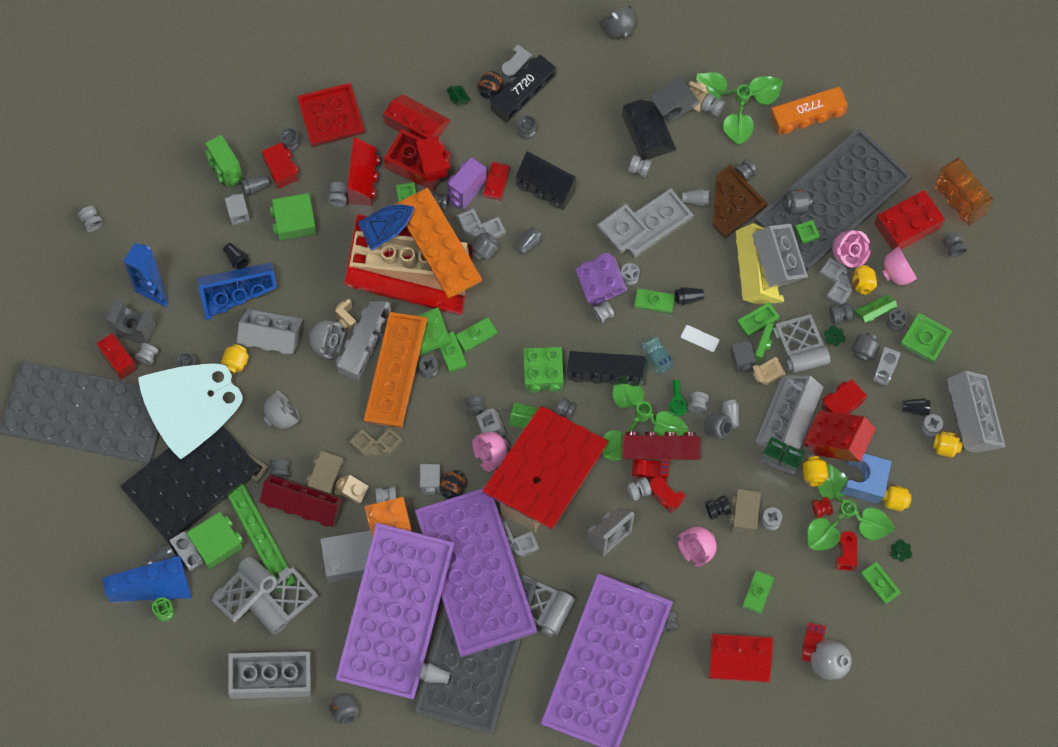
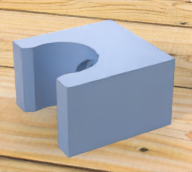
(875, 479)

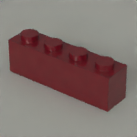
(660, 447)
(301, 501)

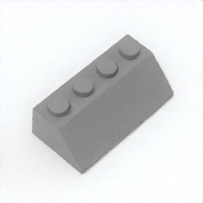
(790, 410)
(975, 412)

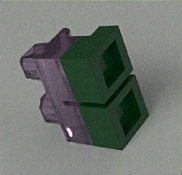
(778, 458)

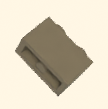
(326, 472)
(745, 511)

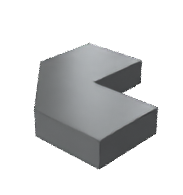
(472, 226)
(837, 274)
(521, 545)

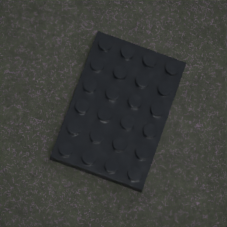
(181, 491)

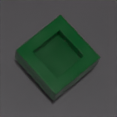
(458, 95)

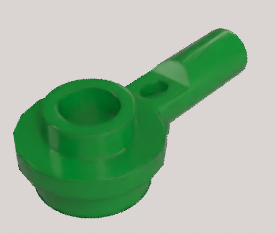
(677, 405)

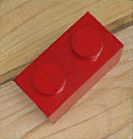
(432, 159)
(280, 166)
(116, 356)
(845, 399)

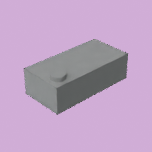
(346, 555)
(269, 675)

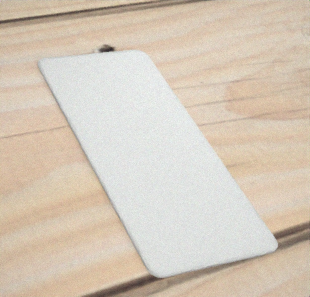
(700, 338)

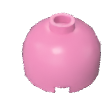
(851, 248)
(898, 268)
(491, 450)
(698, 545)

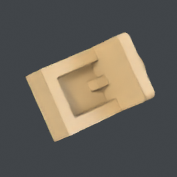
(700, 92)
(343, 316)
(769, 371)
(351, 488)

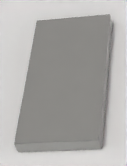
(662, 218)

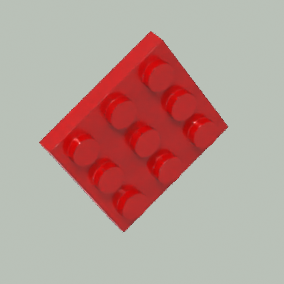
(331, 114)

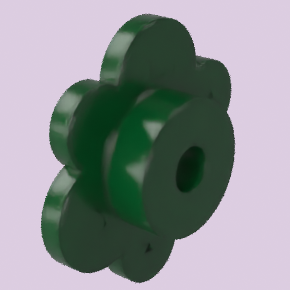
(834, 331)
(901, 555)

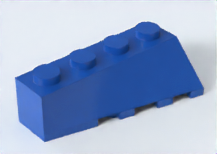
(145, 274)
(234, 287)
(149, 582)

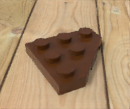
(734, 202)

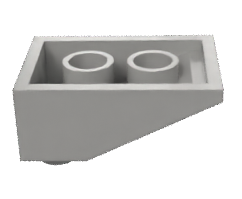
(611, 530)

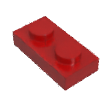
(496, 181)

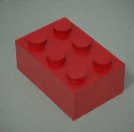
(404, 160)
(909, 221)
(839, 436)

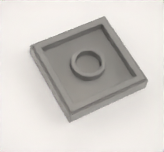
(623, 228)

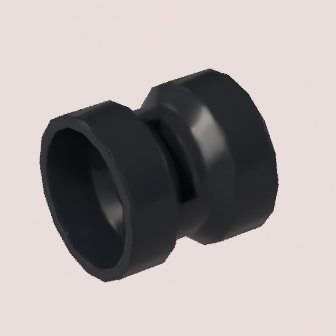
(717, 507)

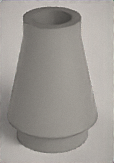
(697, 197)
(731, 409)
(434, 674)

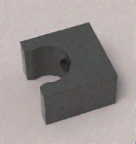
(674, 99)
(121, 318)

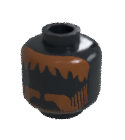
(489, 84)
(452, 484)

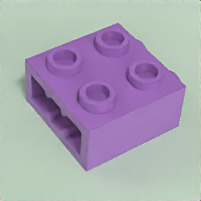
(466, 183)
(601, 279)

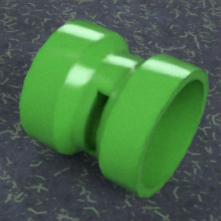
(164, 613)

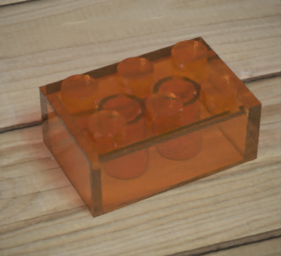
(963, 191)

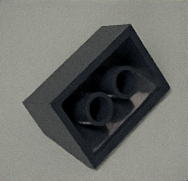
(647, 129)
(545, 181)

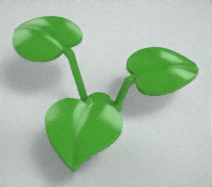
(764, 88)
(632, 396)
(824, 536)

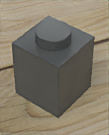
(743, 357)

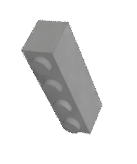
(364, 340)

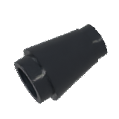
(236, 257)
(688, 295)
(917, 407)

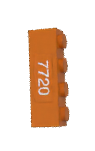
(808, 110)

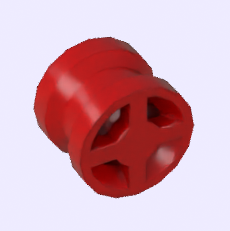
(822, 507)

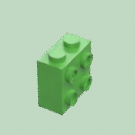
(223, 161)
(293, 217)
(543, 369)
(215, 540)

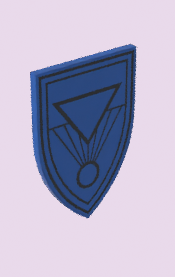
(385, 224)

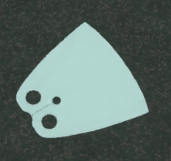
(181, 405)

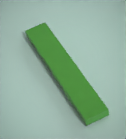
(259, 534)

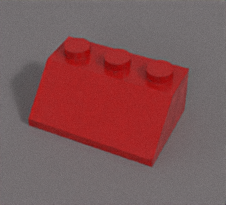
(414, 118)
(362, 173)
(740, 658)

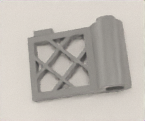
(803, 358)
(255, 577)
(556, 609)
(268, 610)

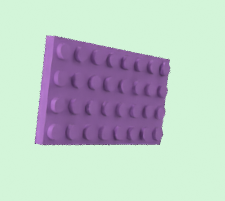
(482, 579)
(395, 611)
(607, 663)

